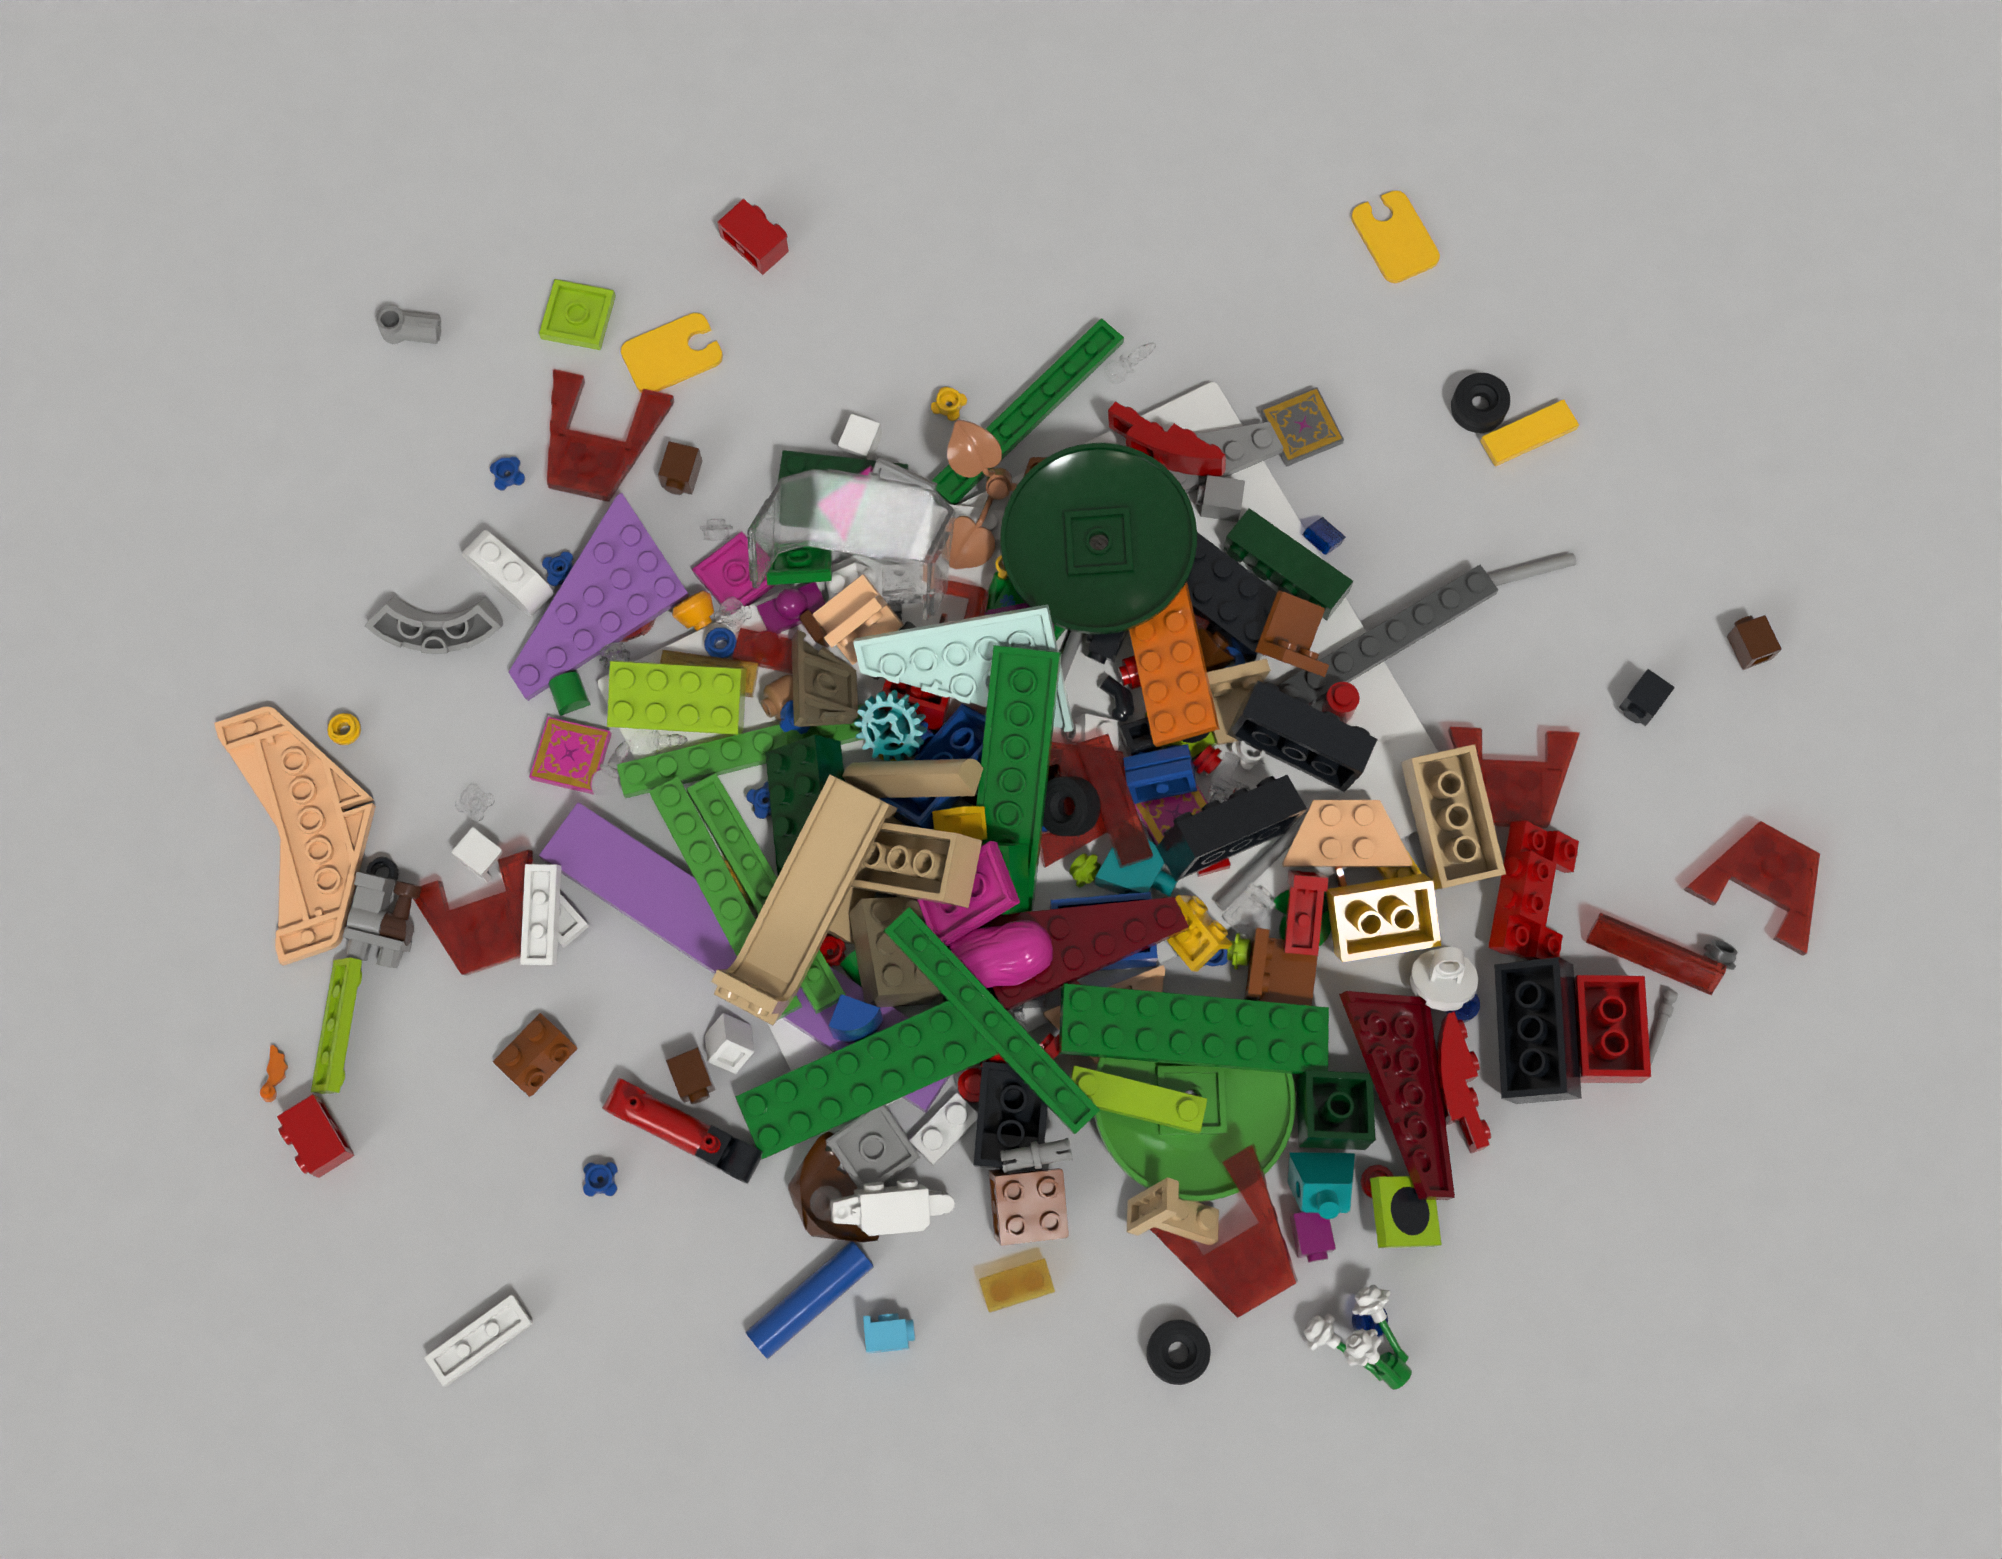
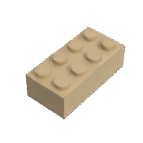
(1453, 817)
(921, 864)

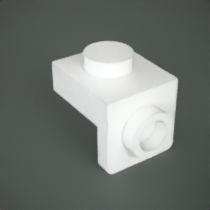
(847, 575)
(1093, 726)

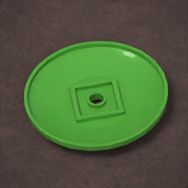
(1239, 1111)

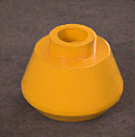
(694, 610)

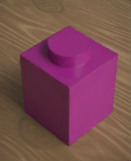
(1312, 1236)

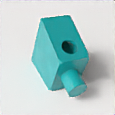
(1136, 877)
(1321, 1182)

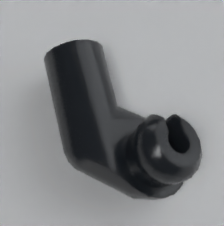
(1122, 698)

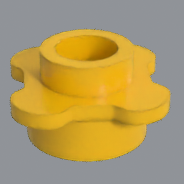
(949, 395)

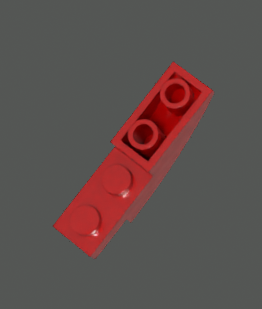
(1175, 449)
(1456, 1069)

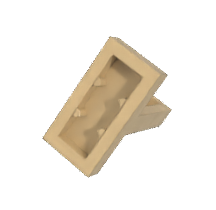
(1164, 1210)

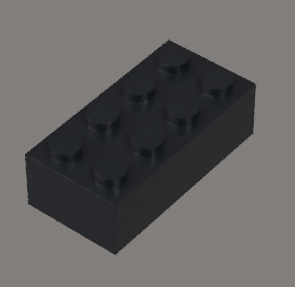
(1229, 598)
(1302, 736)
(1230, 826)
(1537, 1031)

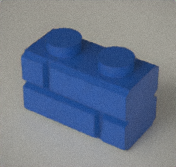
(1160, 773)

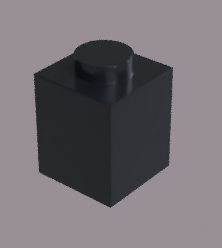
(1646, 698)

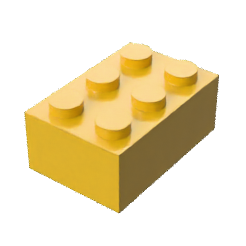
(1383, 917)

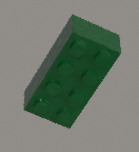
(795, 782)

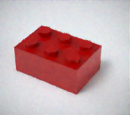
(1612, 1029)

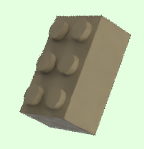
(884, 970)

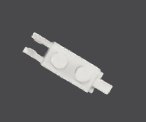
(892, 1208)

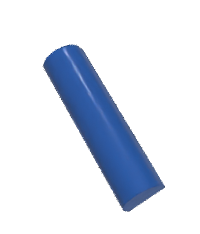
(809, 1299)

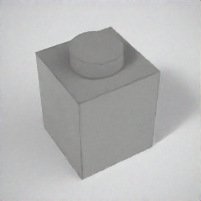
(1221, 498)

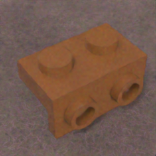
(535, 1055)

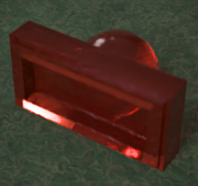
(765, 649)

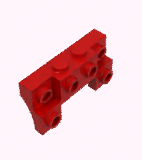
(1526, 891)

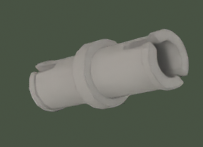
(1036, 1155)

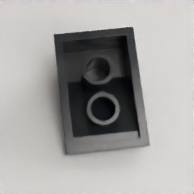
(1007, 1116)

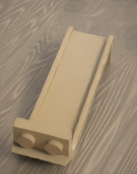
(803, 901)

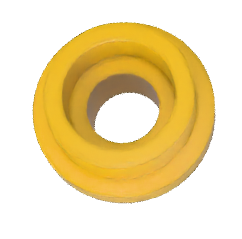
(338, 723)

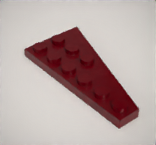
(1091, 940)
(1403, 1063)

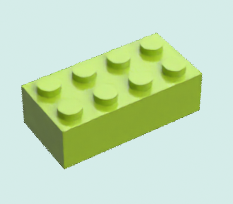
(676, 697)

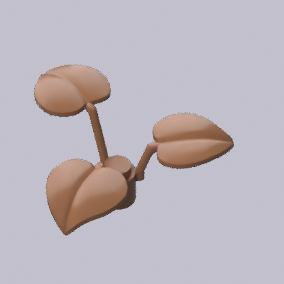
(969, 453)

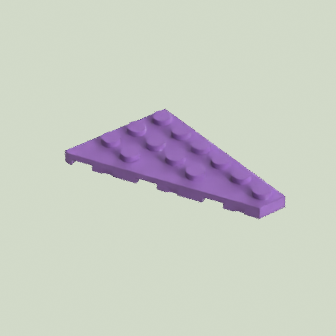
(607, 595)

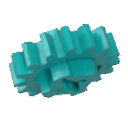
(904, 728)

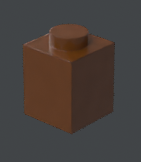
(680, 468)
(1753, 641)
(1214, 650)
(691, 1076)

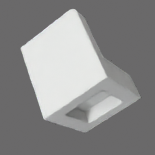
(861, 437)
(477, 853)
(729, 1043)

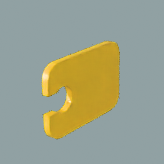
(1399, 244)
(665, 358)

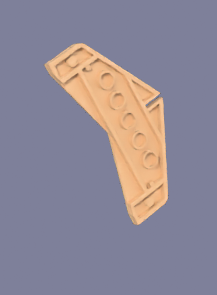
(318, 839)

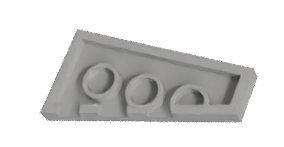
(1243, 449)

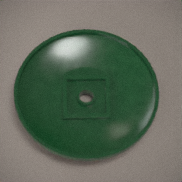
(1090, 494)

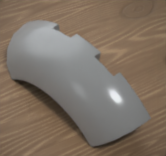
(432, 632)

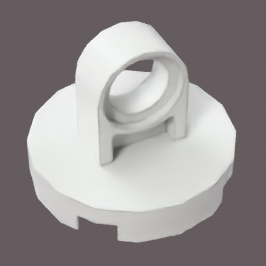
(1444, 978)

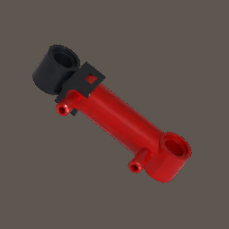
(683, 1131)

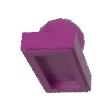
(784, 611)

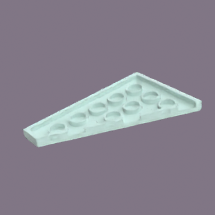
(957, 655)

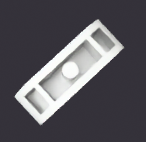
(507, 573)

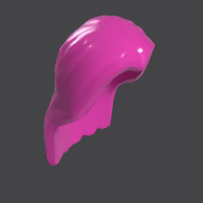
(1005, 952)

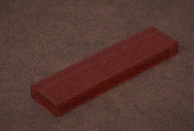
(1115, 800)
(1656, 954)

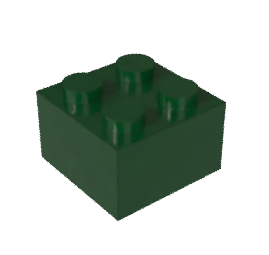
(1335, 1110)

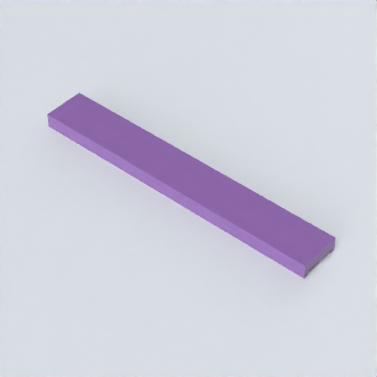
(676, 911)

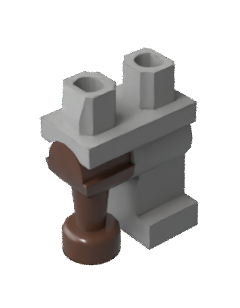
(372, 924)

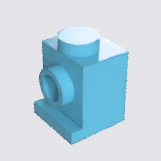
(888, 1333)

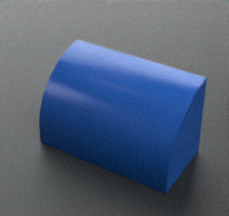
(854, 1020)

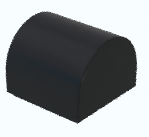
(1137, 737)

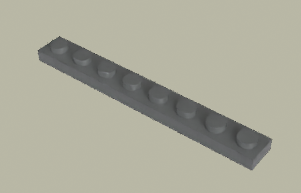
(1394, 635)

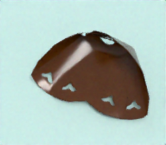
(820, 1170)

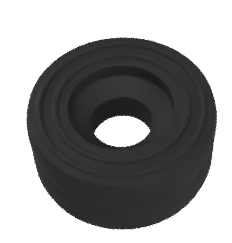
(1477, 419)
(1085, 811)
(1198, 1349)

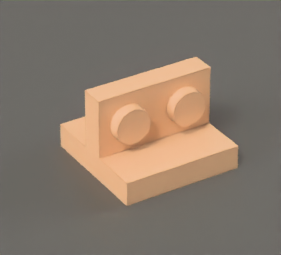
(855, 614)

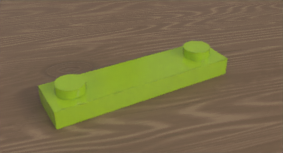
(336, 1026)
(1141, 1100)

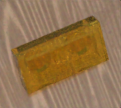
(1017, 1285)

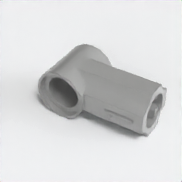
(410, 326)

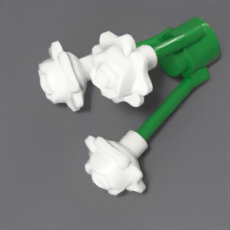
(1363, 1344)

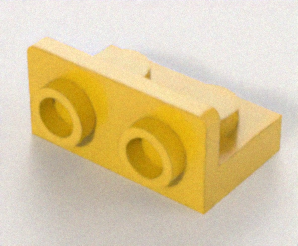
(1203, 937)

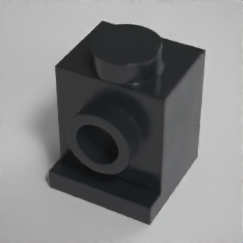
(1105, 646)

